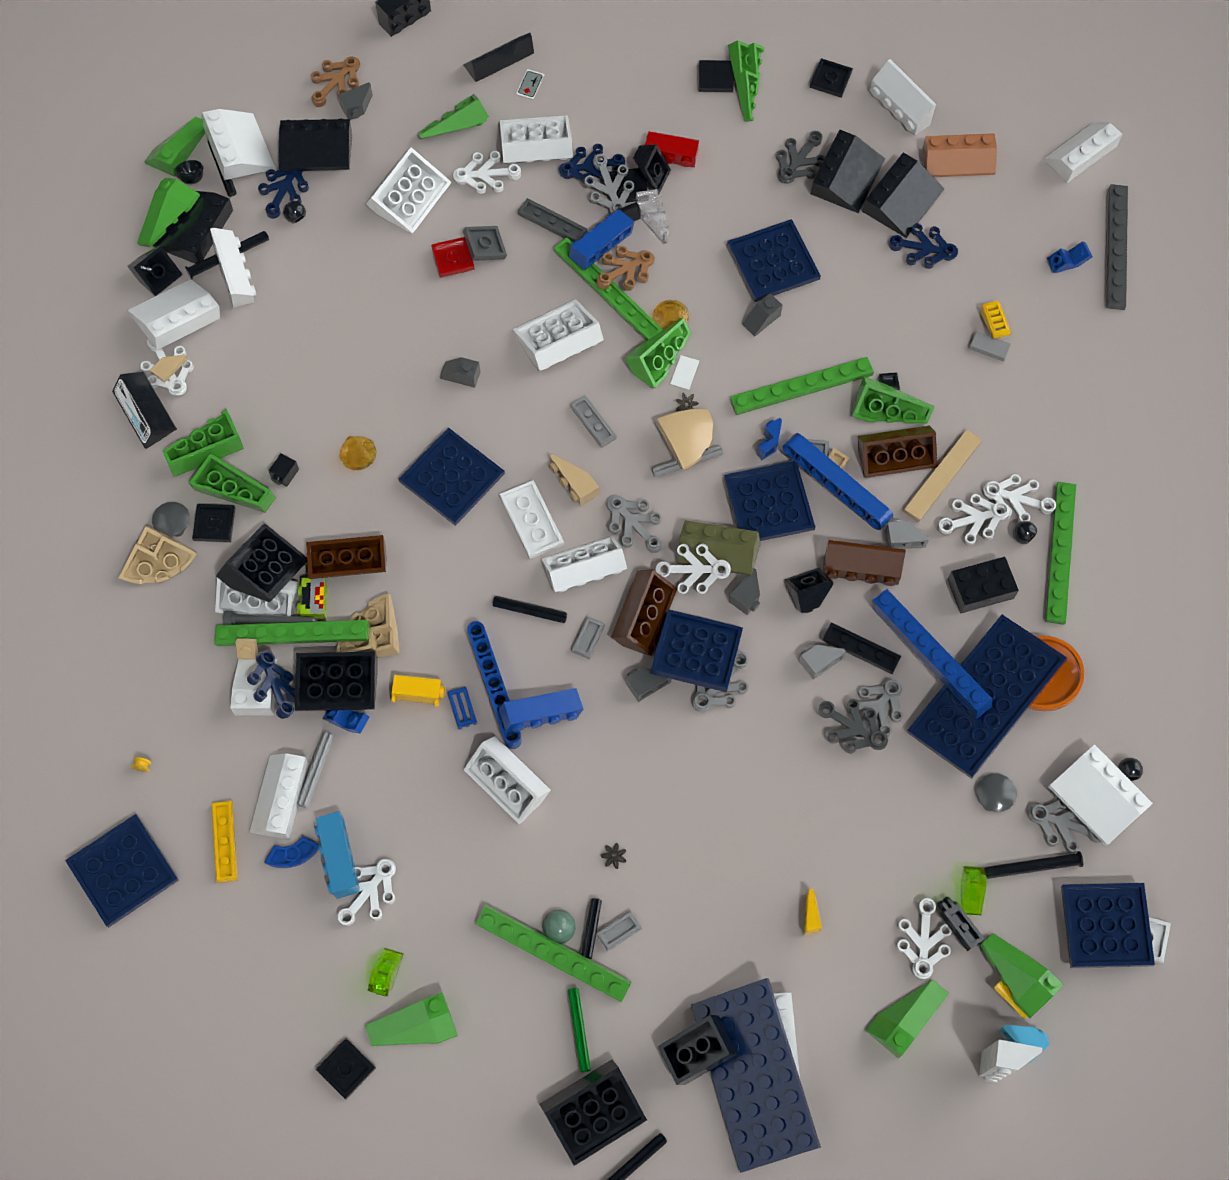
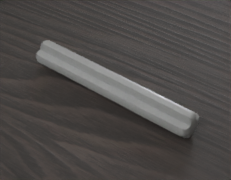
(673, 465)
(315, 770)

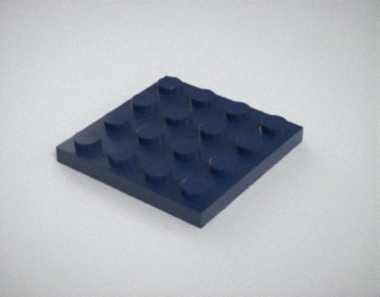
(773, 260)
(451, 476)
(770, 500)
(696, 650)
(121, 870)
(1107, 925)

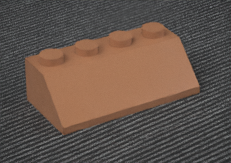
(960, 155)

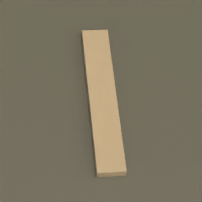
(942, 476)

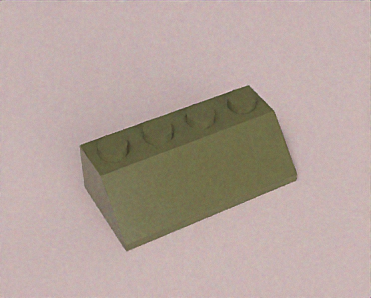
(731, 544)

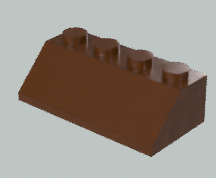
(897, 451)
(346, 557)
(863, 562)
(644, 612)

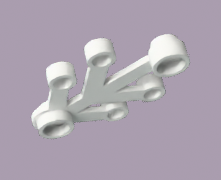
(485, 174)
(174, 381)
(1016, 496)
(977, 517)
(696, 568)
(370, 889)
(923, 941)

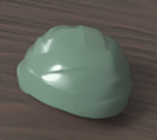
(559, 926)

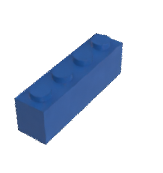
(601, 239)
(540, 710)

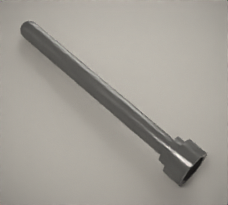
(231, 618)

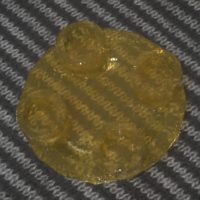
(669, 312)
(357, 453)

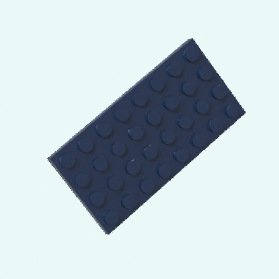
(1013, 672)
(761, 1083)

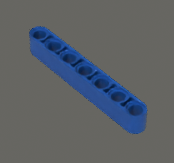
(837, 481)
(490, 676)

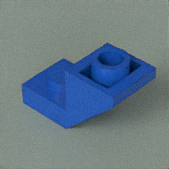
(1066, 260)
(771, 433)
(347, 720)

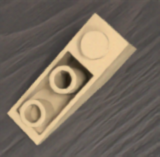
(579, 482)

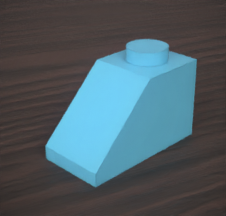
(1025, 1035)

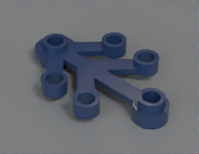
(571, 169)
(283, 186)
(926, 246)
(266, 663)

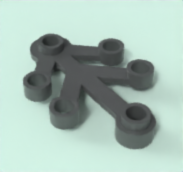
(799, 160)
(855, 727)

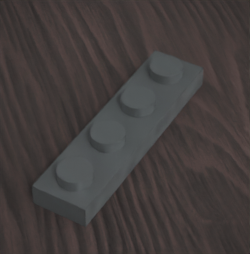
(551, 220)

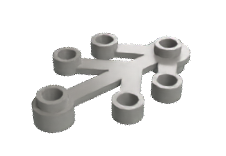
(609, 187)
(633, 520)
(733, 687)
(879, 705)
(1062, 823)

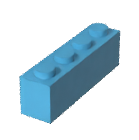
(337, 855)

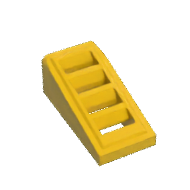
(994, 309)
(812, 920)

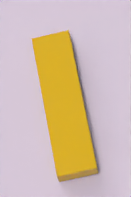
(224, 842)

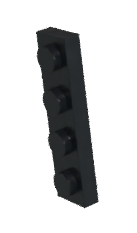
(861, 648)

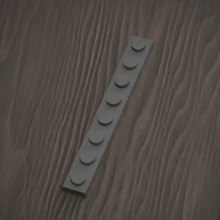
(1117, 247)

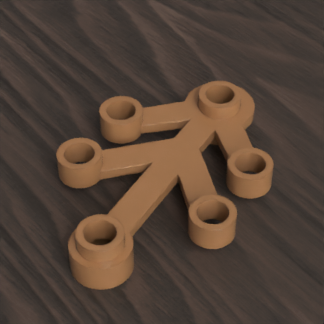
(349, 65)
(643, 259)

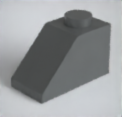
(356, 101)
(763, 314)
(461, 371)
(746, 594)
(644, 684)

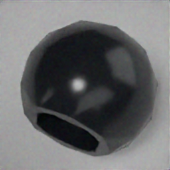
(294, 211)
(1024, 532)
(1131, 768)

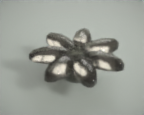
(682, 406)
(614, 859)

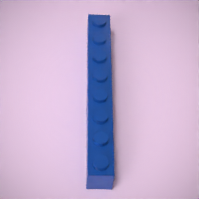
(932, 654)

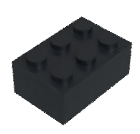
(398, 14)
(982, 584)
(697, 1050)

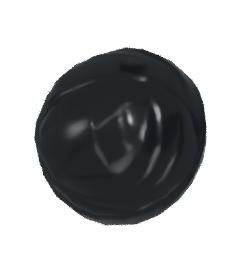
(189, 171)

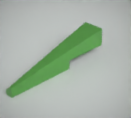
(745, 65)

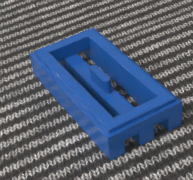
(467, 723)

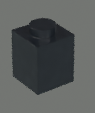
(283, 470)

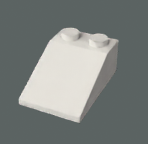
(242, 692)

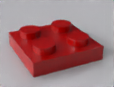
(452, 257)

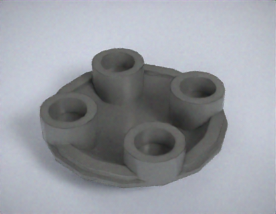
(171, 519)
(996, 792)

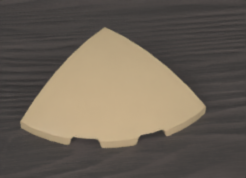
(687, 434)
(156, 558)
(382, 629)

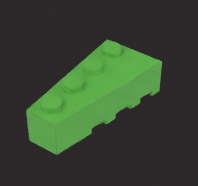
(216, 437)
(227, 483)

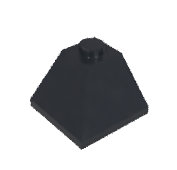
(652, 165)
(155, 270)
(808, 589)

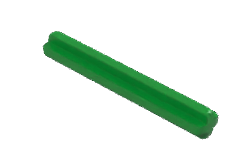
(579, 1030)

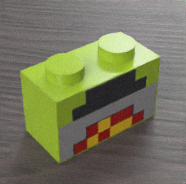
(313, 598)

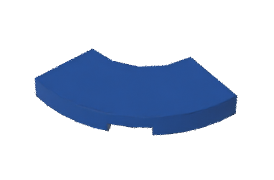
(292, 855)

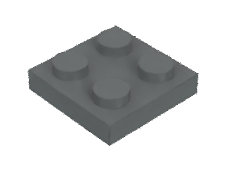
(484, 243)

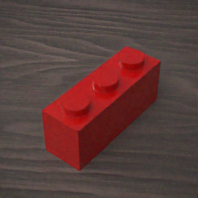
(675, 148)

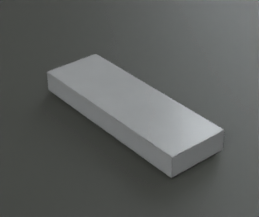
(593, 421)

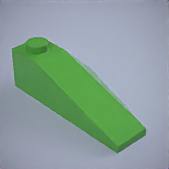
(467, 114)
(176, 147)
(167, 204)
(656, 355)
(884, 403)
(1027, 979)
(905, 1019)
(416, 1024)

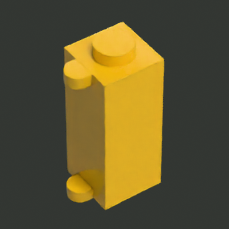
(417, 690)

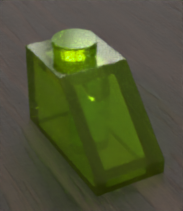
(973, 890)
(385, 972)

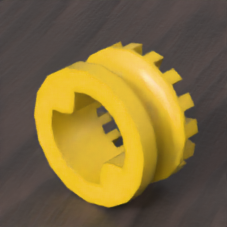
(141, 764)

